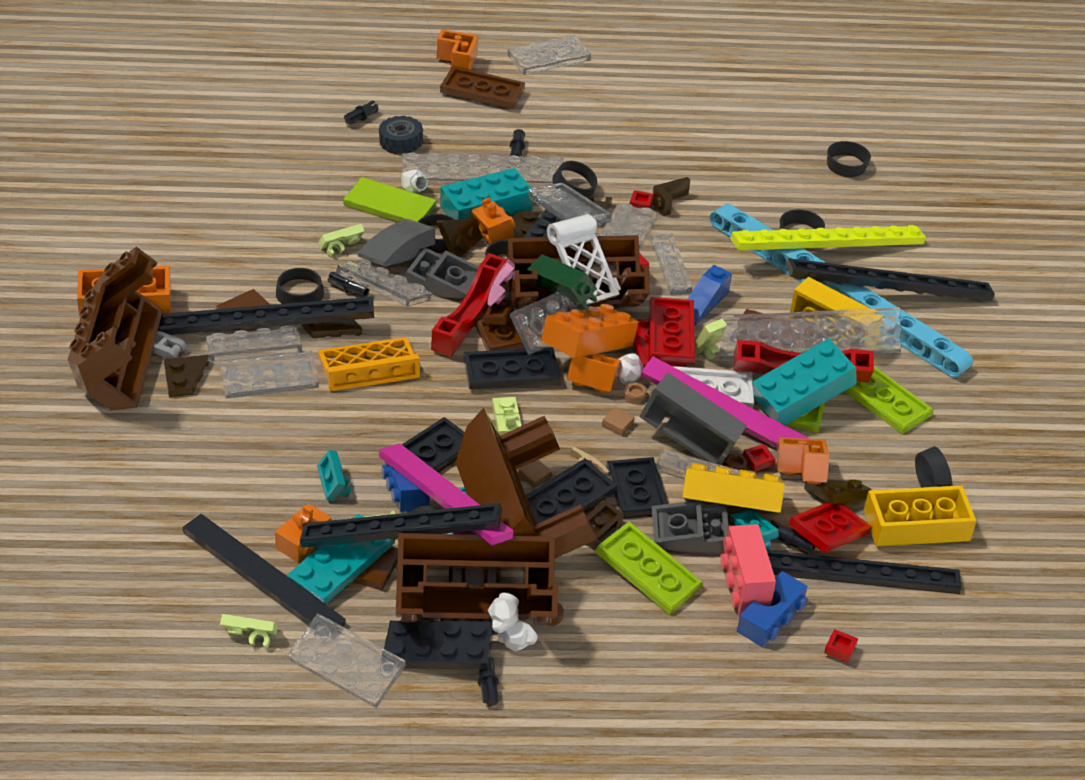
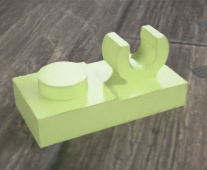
(337, 238)
(708, 337)
(506, 414)
(237, 625)

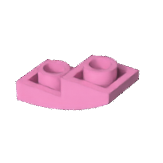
(498, 288)

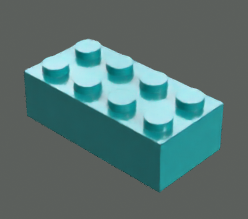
(505, 188)
(804, 382)

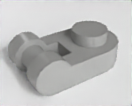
(164, 340)

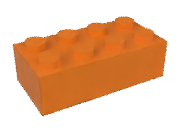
(156, 290)
(589, 331)

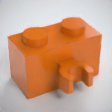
(493, 221)
(594, 371)
(289, 534)

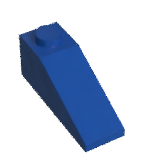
(709, 291)

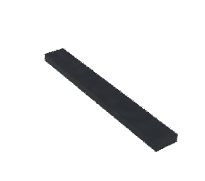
(388, 526)
(258, 571)
(866, 572)

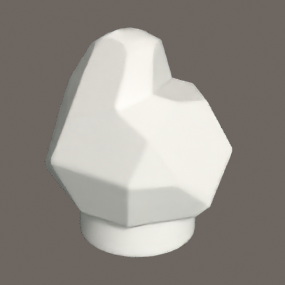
(414, 181)
(630, 369)
(504, 612)
(518, 636)

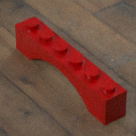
(454, 328)
(762, 358)

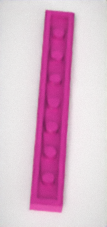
(757, 423)
(437, 487)

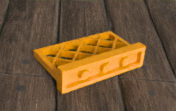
(365, 372)

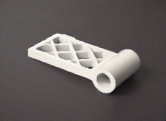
(578, 231)

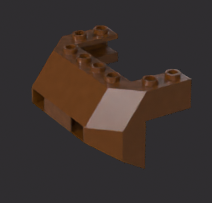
(620, 254)
(116, 333)
(490, 476)
(474, 577)

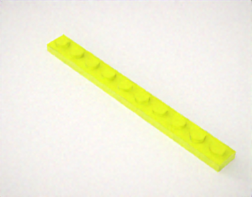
(827, 238)

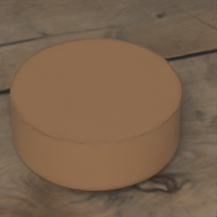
(635, 393)

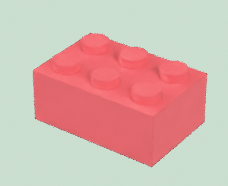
(747, 567)

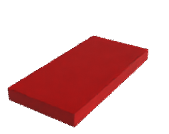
(672, 330)

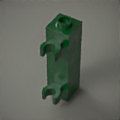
(564, 280)

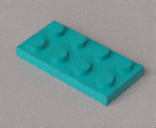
(336, 566)

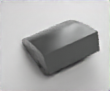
(398, 243)
(442, 274)
(690, 527)

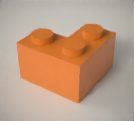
(458, 48)
(805, 457)

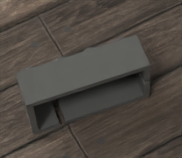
(694, 421)

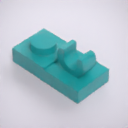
(332, 477)
(751, 517)

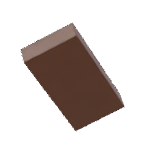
(498, 313)

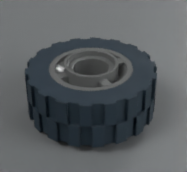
(401, 134)

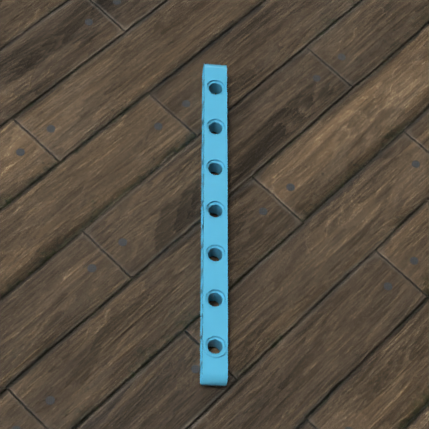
(915, 335)

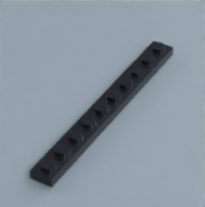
(889, 279)
(267, 316)

